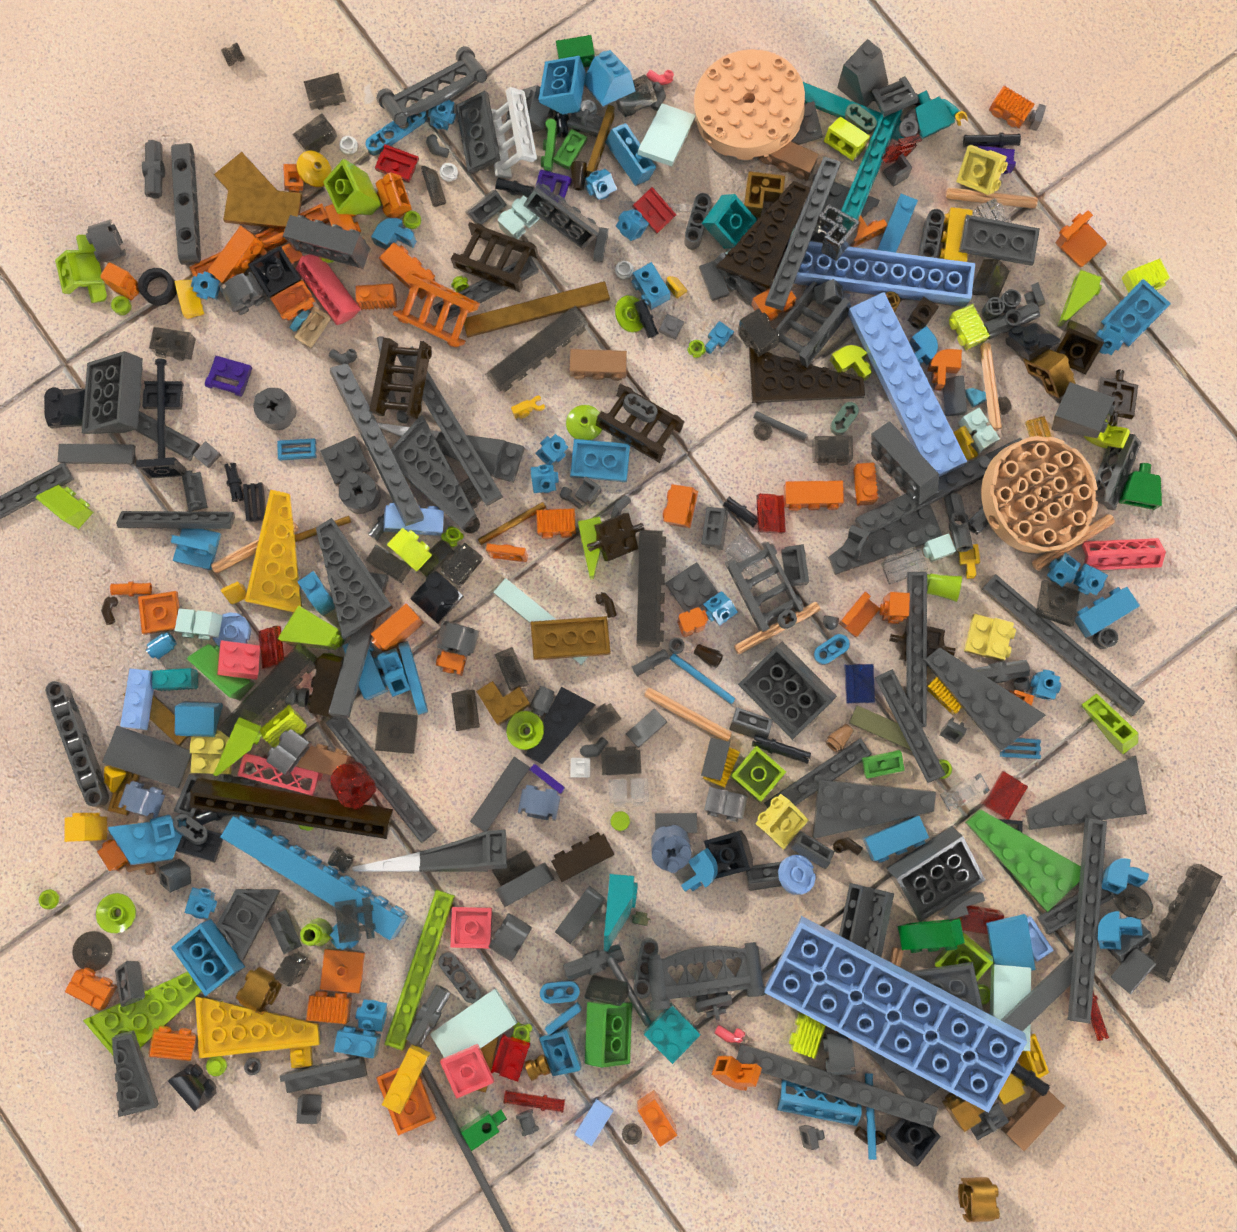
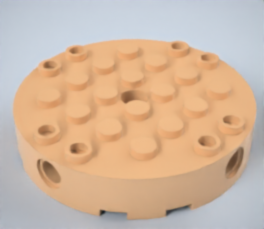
(749, 104)
(1033, 469)

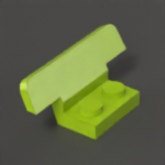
(81, 269)

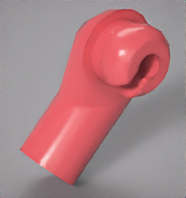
(663, 79)
(736, 1037)

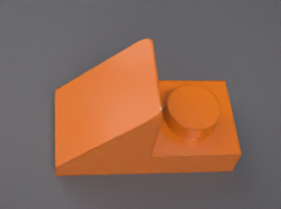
(868, 232)

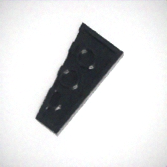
(559, 723)

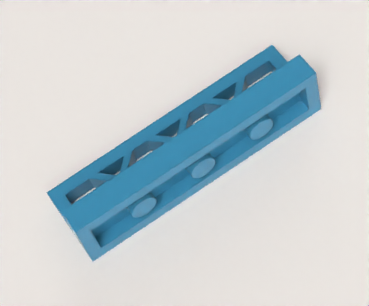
(817, 1107)

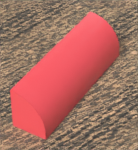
(327, 288)

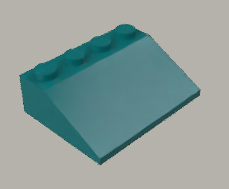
(620, 900)

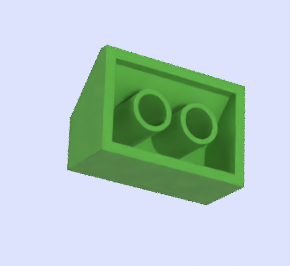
(207, 662)
(608, 1034)

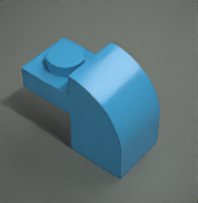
(390, 231)
(924, 345)
(317, 593)
(394, 672)
(705, 869)
(1120, 873)
(1112, 927)

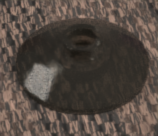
(1133, 902)
(100, 947)

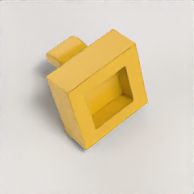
(301, 1057)

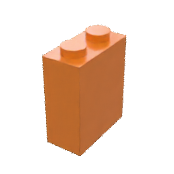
(396, 628)
(657, 1118)

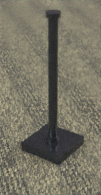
(162, 466)

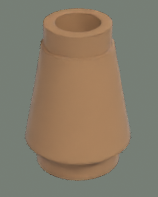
(838, 739)

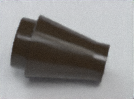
(579, 174)
(710, 656)

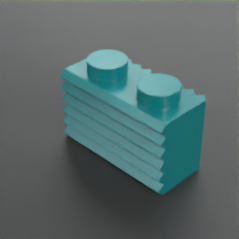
(175, 679)

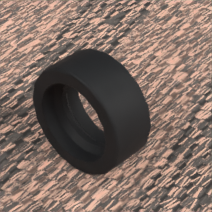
(150, 275)

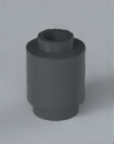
(542, 701)

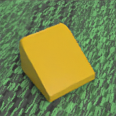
(675, 286)
(234, 592)
(113, 777)

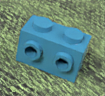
(650, 286)
(357, 1042)

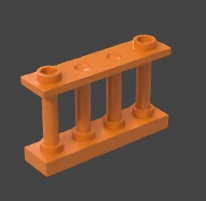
(449, 298)

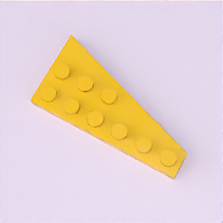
(275, 564)

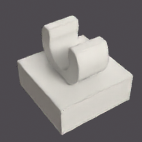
(580, 768)

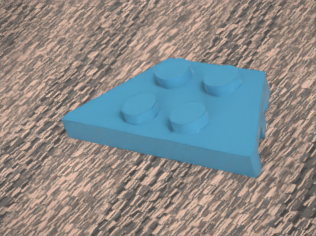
(139, 843)

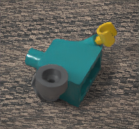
(930, 116)

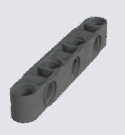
(186, 215)
(77, 744)

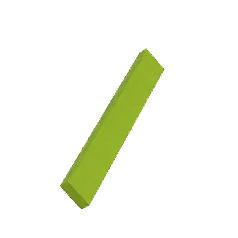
(419, 970)

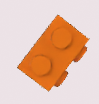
(1080, 240)
(292, 300)

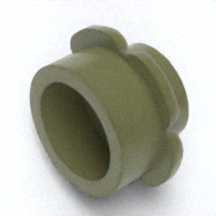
(640, 918)

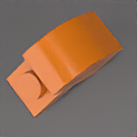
(944, 362)
(736, 1074)

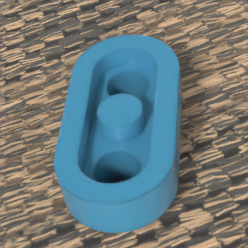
(830, 649)
(560, 994)

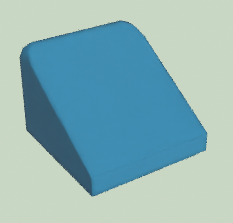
(162, 828)

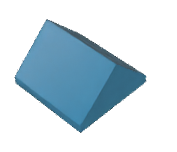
(197, 718)
(560, 1052)

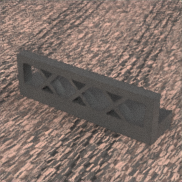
(1120, 473)
(324, 1074)

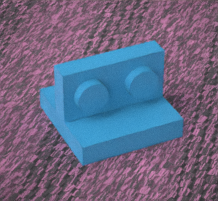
(196, 547)

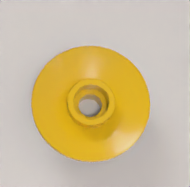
(307, 170)

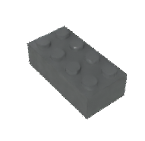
(326, 241)
(904, 463)

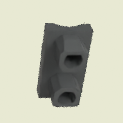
(585, 122)
(704, 1004)
(990, 1122)

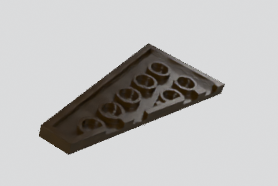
(763, 245)
(786, 380)

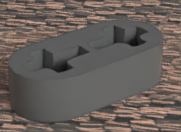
(601, 243)
(640, 407)
(193, 825)

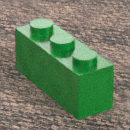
(931, 935)

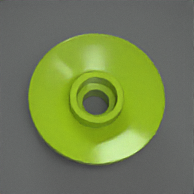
(625, 307)
(579, 430)
(517, 726)
(106, 913)

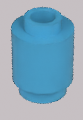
(161, 645)

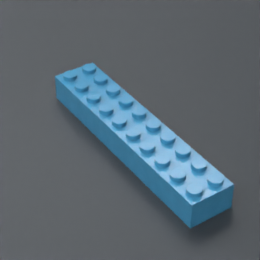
(310, 872)

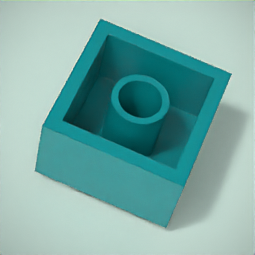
(729, 220)
(671, 1033)

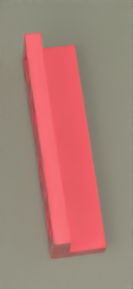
(1124, 557)
(257, 760)

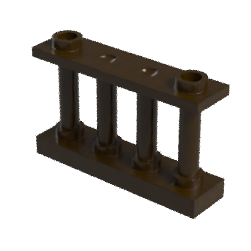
(494, 274)
(387, 368)
(636, 439)

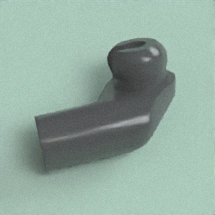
(660, 95)
(434, 147)
(348, 357)
(620, 505)
(594, 749)

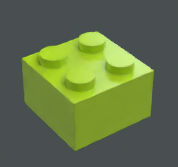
(757, 774)
(966, 953)

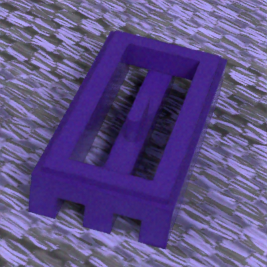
(547, 778)

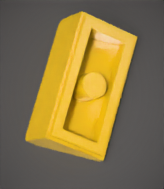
(189, 302)
(1034, 1058)

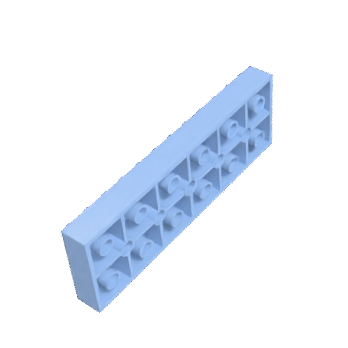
(896, 1014)

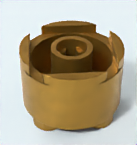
(259, 990)
(978, 1199)

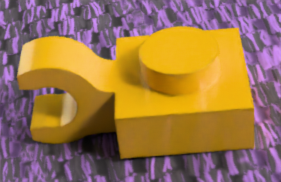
(524, 408)
(964, 440)
(969, 559)

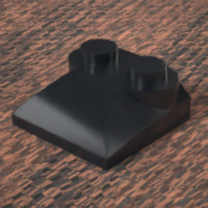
(274, 272)
(1031, 340)
(64, 407)
(436, 596)
(730, 853)
(193, 1086)
(911, 1140)

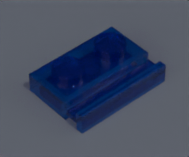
(859, 683)

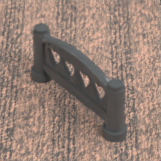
(465, 65)
(665, 988)

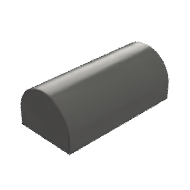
(183, 802)
(812, 850)

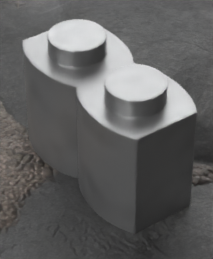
(288, 752)
(725, 803)

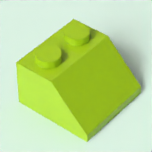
(66, 505)

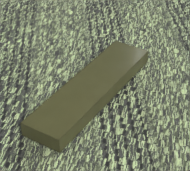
(878, 726)

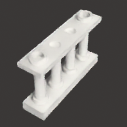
(521, 129)

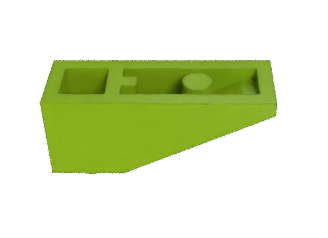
(1083, 289)
(588, 536)
(1111, 724)
(240, 742)

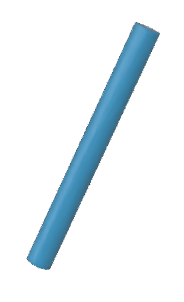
(702, 678)
(871, 1136)

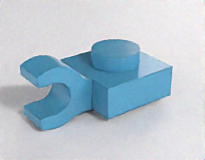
(719, 336)

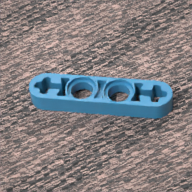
(398, 133)
(413, 678)

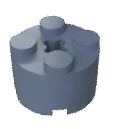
(141, 799)
(539, 803)
(670, 848)

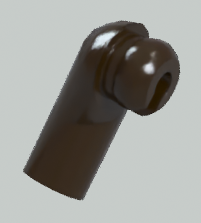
(608, 602)
(106, 610)
(846, 844)
(862, 1135)

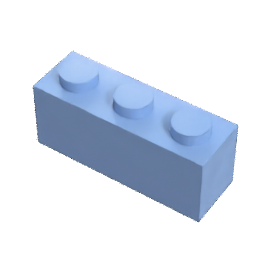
(431, 524)
(137, 700)

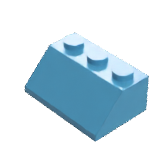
(608, 78)
(563, 85)
(207, 956)

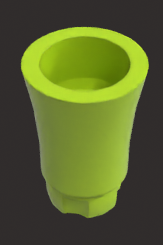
(944, 586)
(322, 932)

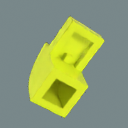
(851, 357)
(1113, 437)

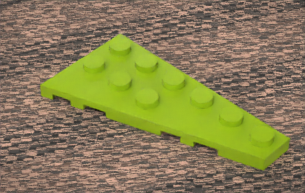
(155, 1010)

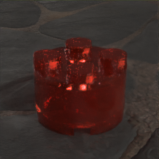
(352, 785)

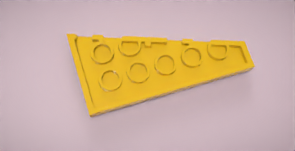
(236, 1029)

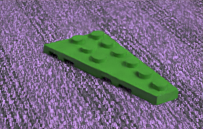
(1036, 867)

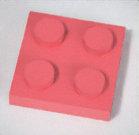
(238, 660)
(471, 927)
(467, 1071)

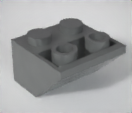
(537, 111)

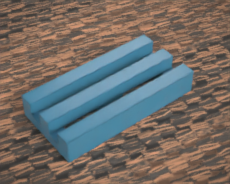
(280, 443)
(1037, 749)
(563, 1018)

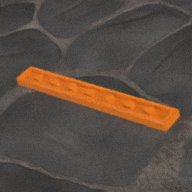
(315, 213)

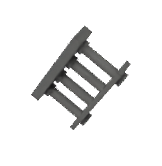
(817, 338)
(753, 602)

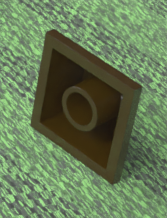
(1079, 346)

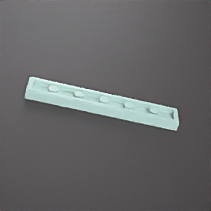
(525, 606)

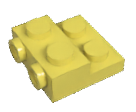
(982, 170)
(989, 637)
(207, 753)
(781, 821)

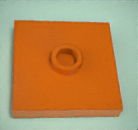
(507, 552)
(158, 612)
(342, 970)

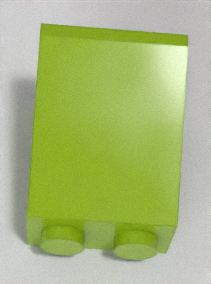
(351, 190)
(310, 631)

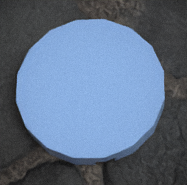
(234, 629)
(796, 874)

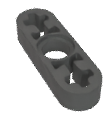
(447, 968)

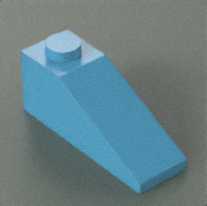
(897, 223)

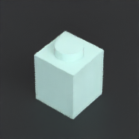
(939, 548)

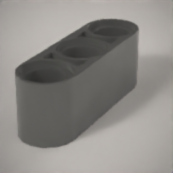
(697, 229)
(933, 229)
(524, 884)
(579, 914)
(641, 977)

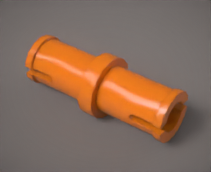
(131, 589)

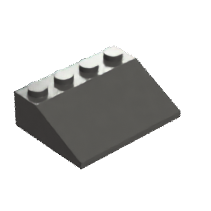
(561, 216)
(112, 394)
(787, 690)
(936, 873)

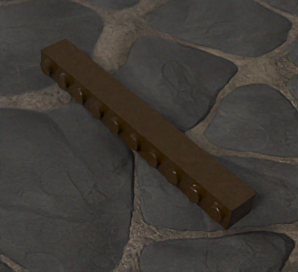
(290, 808)

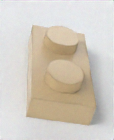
(312, 327)

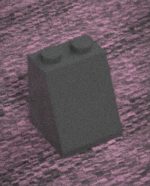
(863, 73)
(1083, 412)

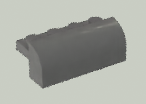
(866, 917)

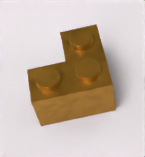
(762, 188)
(1052, 370)
(502, 707)
(962, 1112)

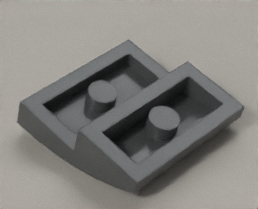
(958, 907)

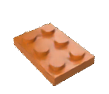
(417, 1109)

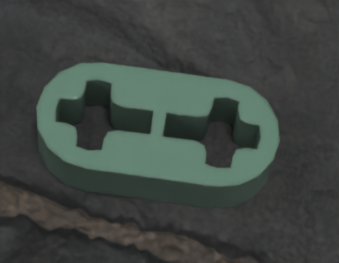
(860, 118)
(847, 420)

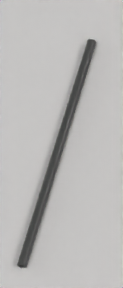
(466, 1150)

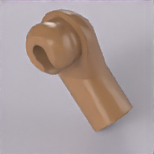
(149, 868)

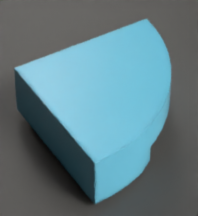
(299, 319)
(975, 396)

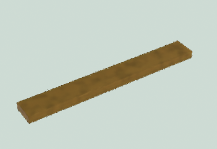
(536, 309)

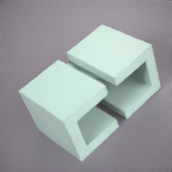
(514, 220)
(985, 434)
(198, 623)

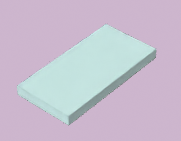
(666, 134)
(1007, 989)
(474, 1025)

